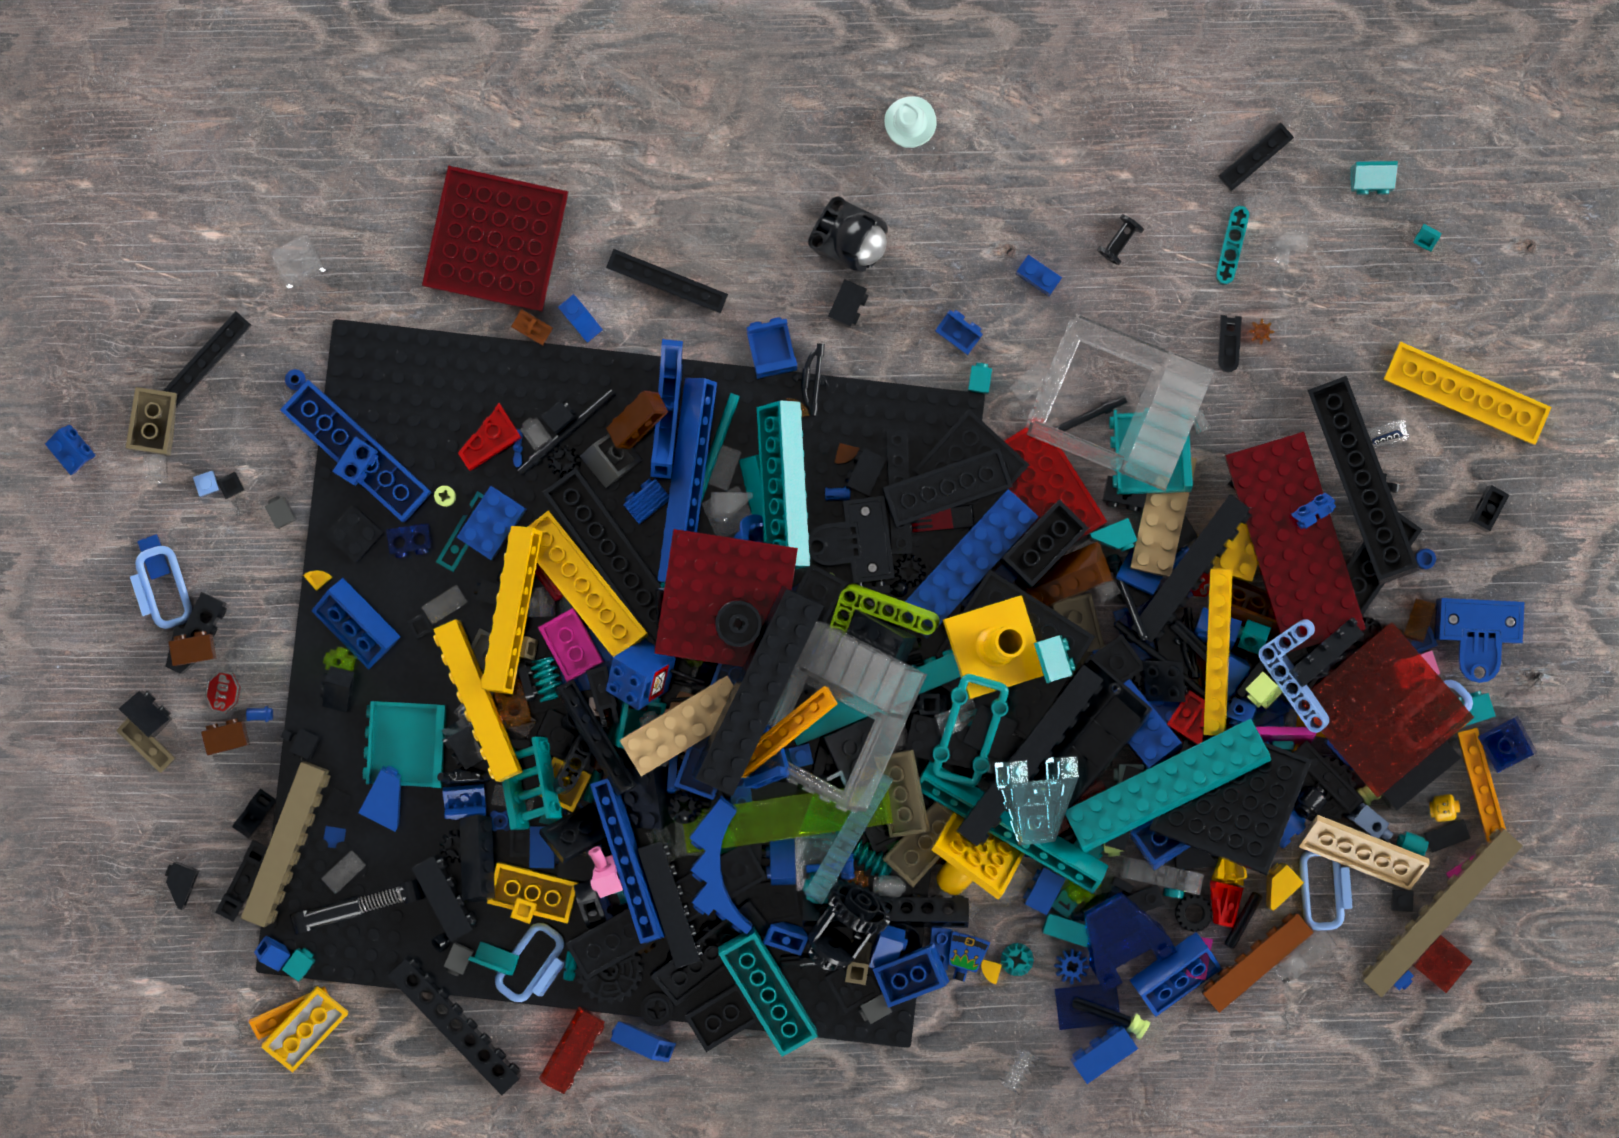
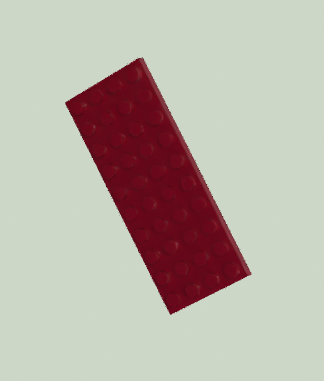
(1298, 566)

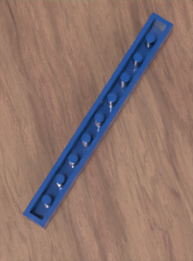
(689, 463)

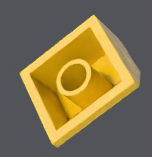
(1280, 885)

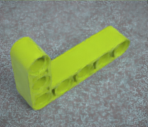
(879, 610)

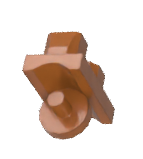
(532, 327)

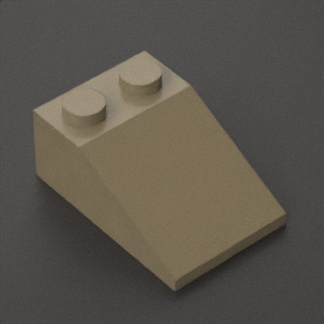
(152, 421)

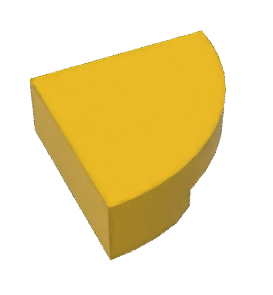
(317, 578)
(991, 970)

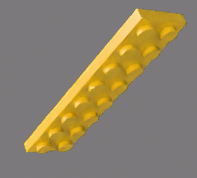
(1467, 393)
(585, 588)

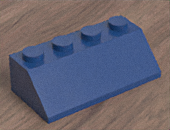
(355, 623)
(1167, 981)

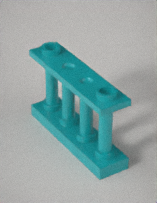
(514, 793)

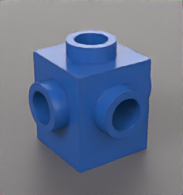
(1240, 711)

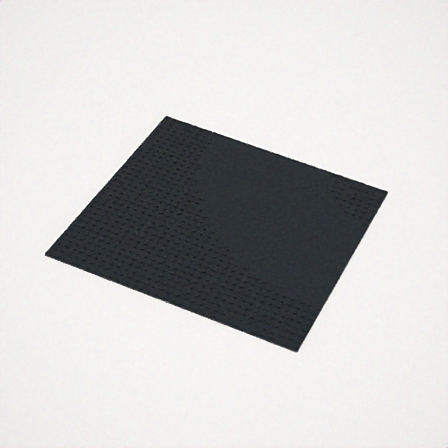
(422, 402)

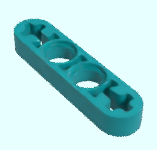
(1229, 244)

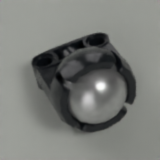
(849, 235)

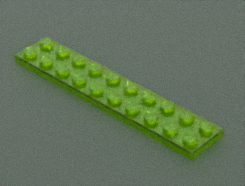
(785, 819)

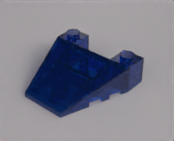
(1120, 933)

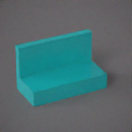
(495, 958)

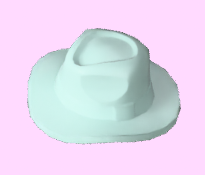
(910, 122)

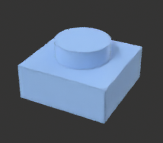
(206, 483)

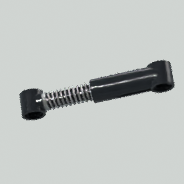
(354, 907)

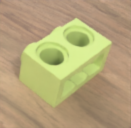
(1263, 691)

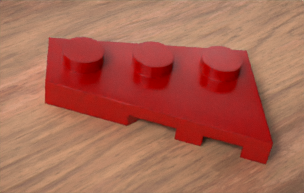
(490, 439)

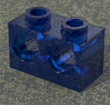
(408, 534)

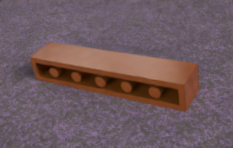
(1257, 961)

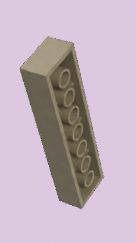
(285, 844)

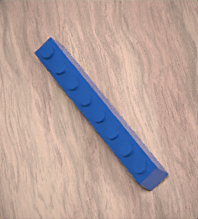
(628, 862)

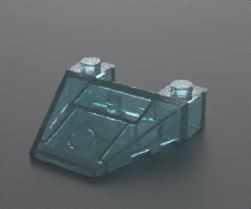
(1037, 805)

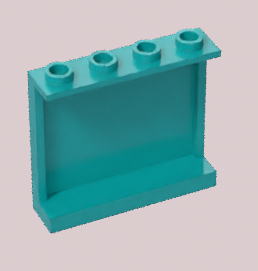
(1181, 477)
(406, 739)

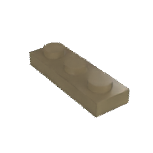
(149, 747)

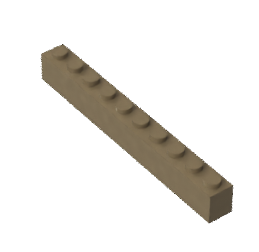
(1441, 912)

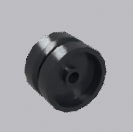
(750, 623)

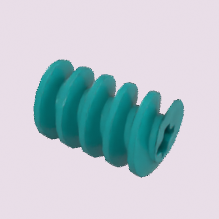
(546, 677)
(871, 860)

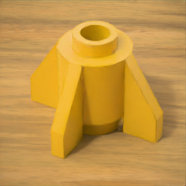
(1229, 873)

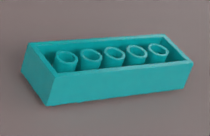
(767, 992)

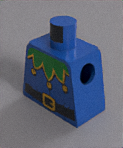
(966, 953)

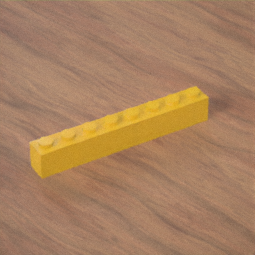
(511, 610)
(478, 702)

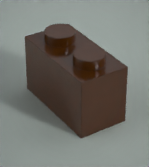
(192, 649)
(226, 737)

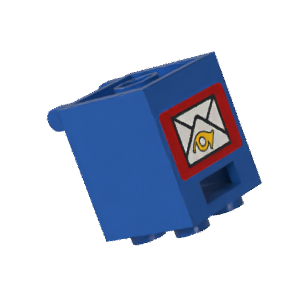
(640, 674)

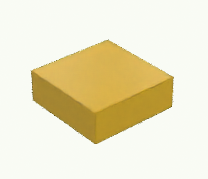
(523, 910)

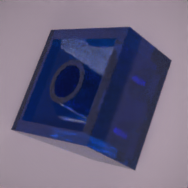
(1507, 744)

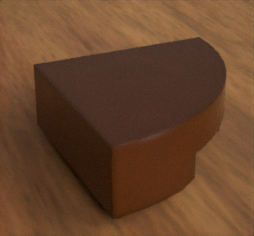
(845, 453)

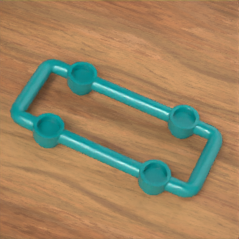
(959, 697)

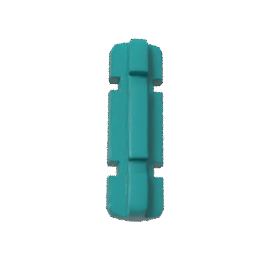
(570, 966)

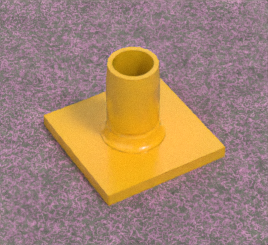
(994, 645)
(986, 864)

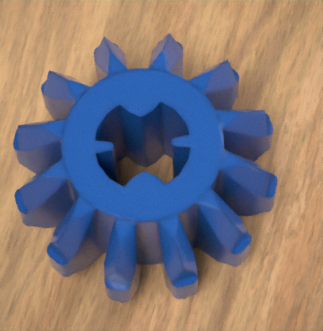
(1074, 959)

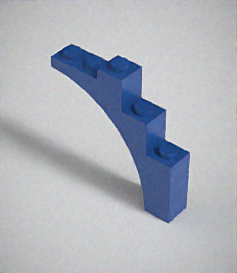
(669, 390)
(708, 866)

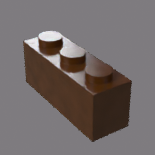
(637, 419)

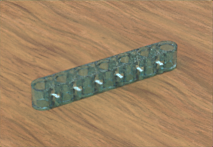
(844, 845)

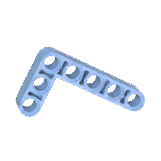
(1284, 680)

